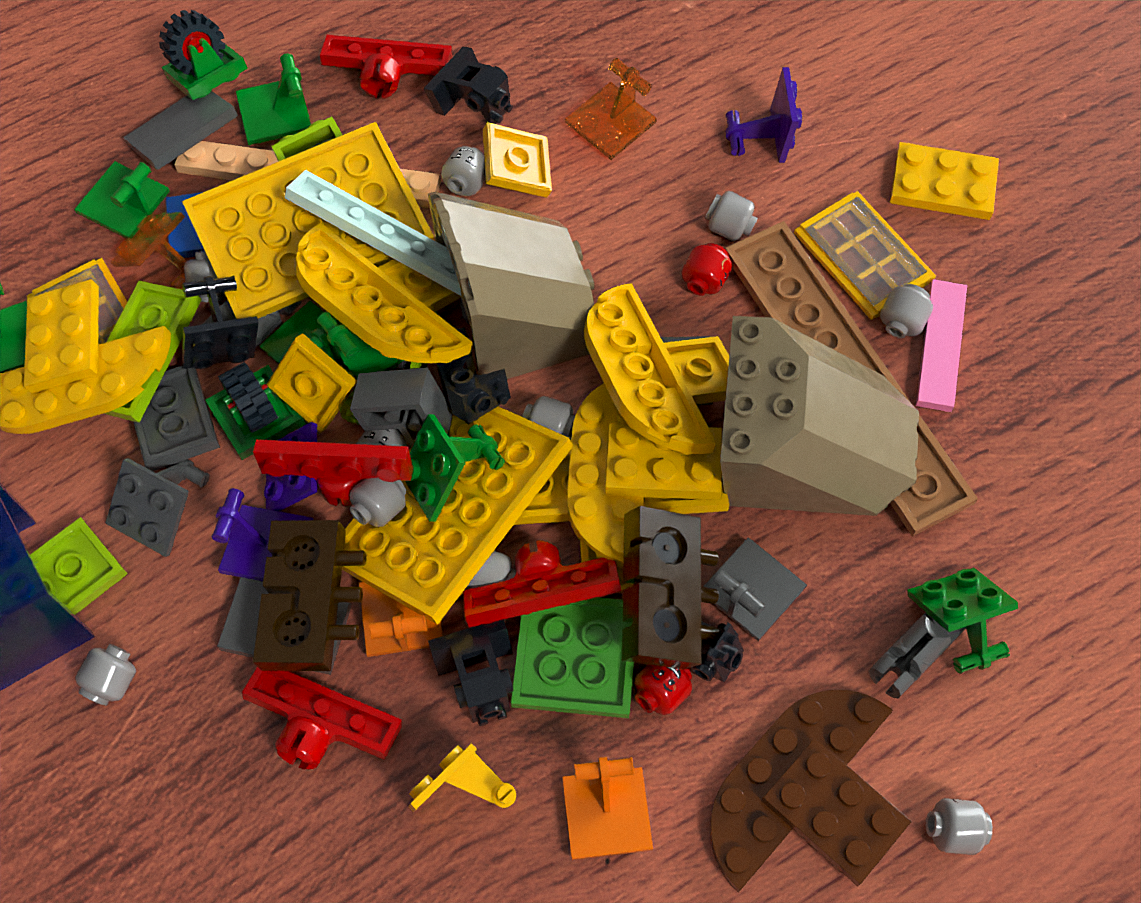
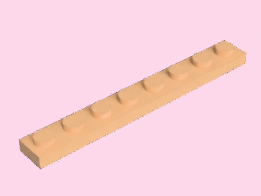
(234, 161)

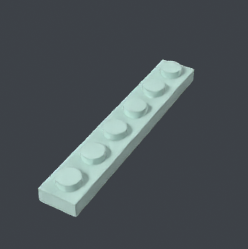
(374, 228)

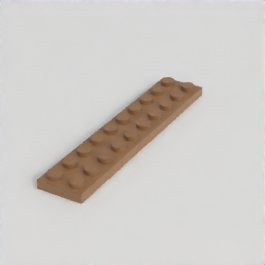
(796, 294)

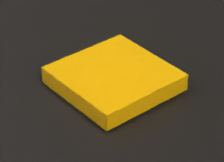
(516, 160)
(311, 382)

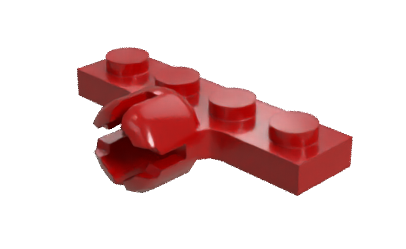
(383, 60)
(334, 465)
(540, 585)
(319, 718)

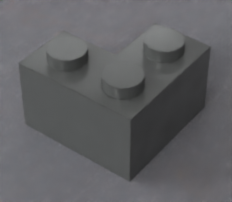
(399, 401)

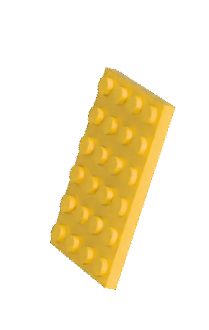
(257, 232)
(433, 562)

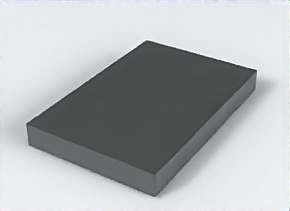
(179, 128)
(176, 421)
(242, 620)

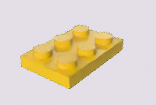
(944, 181)

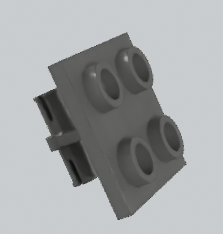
(151, 503)
(755, 588)

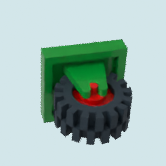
(198, 55)
(251, 409)

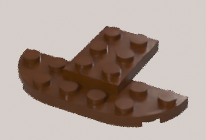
(803, 783)

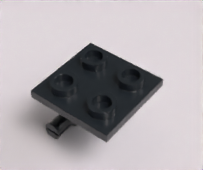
(221, 340)

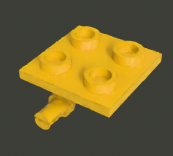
(468, 772)

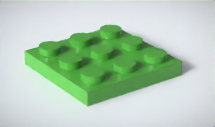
(574, 660)

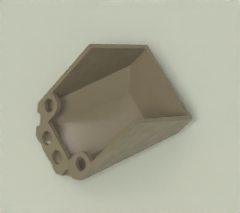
(523, 282)
(811, 426)

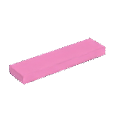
(941, 346)

